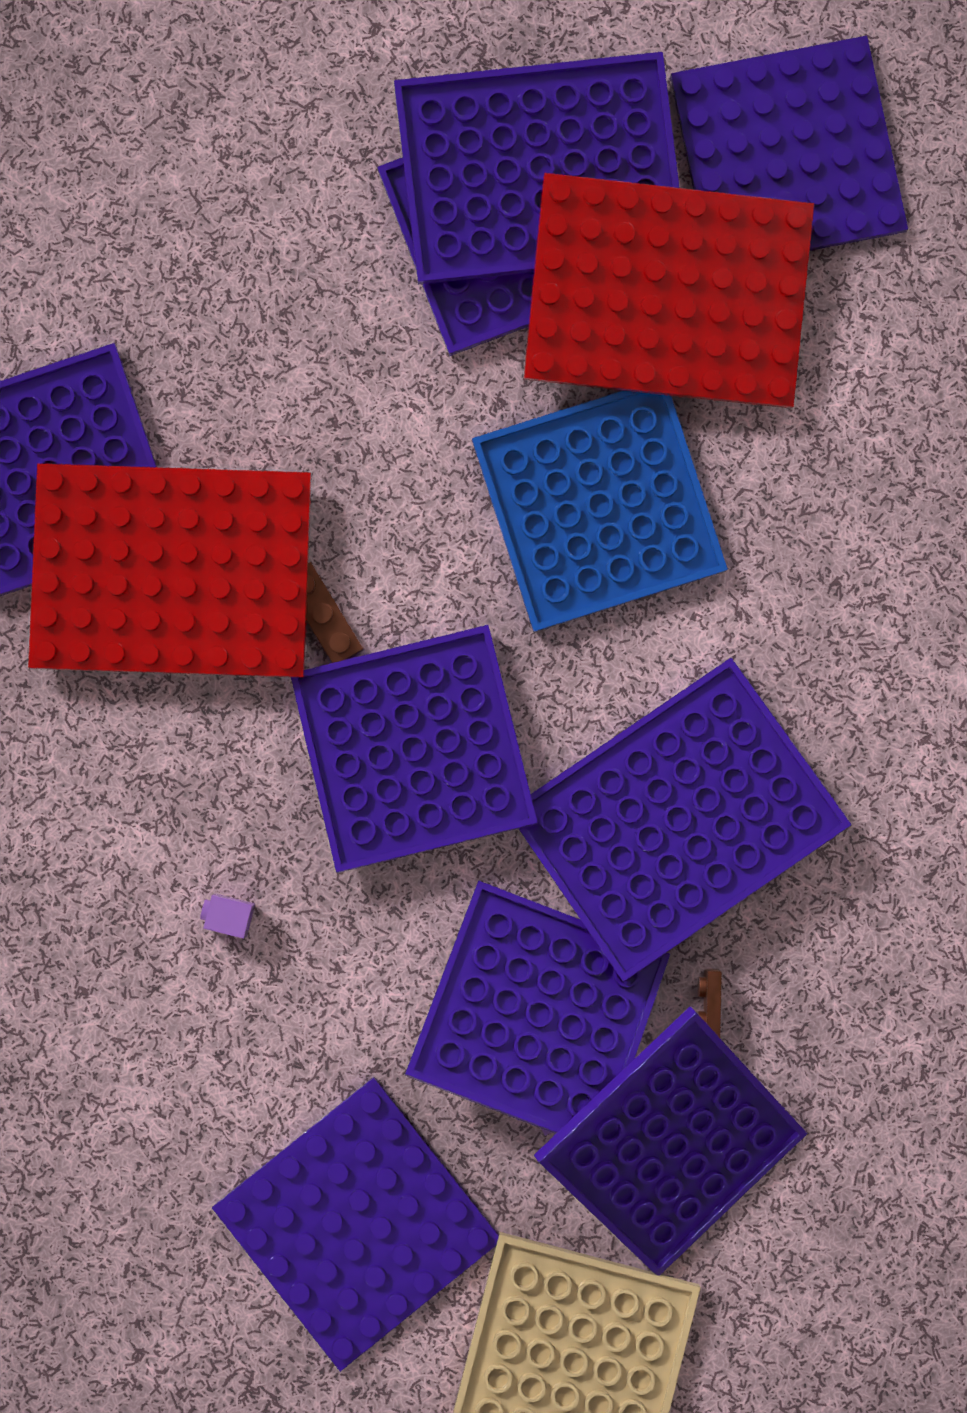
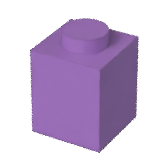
(227, 915)

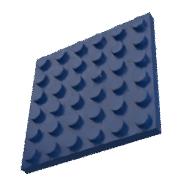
(598, 506)

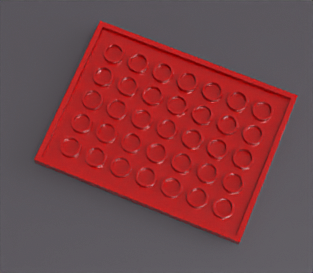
(668, 291)
(170, 570)

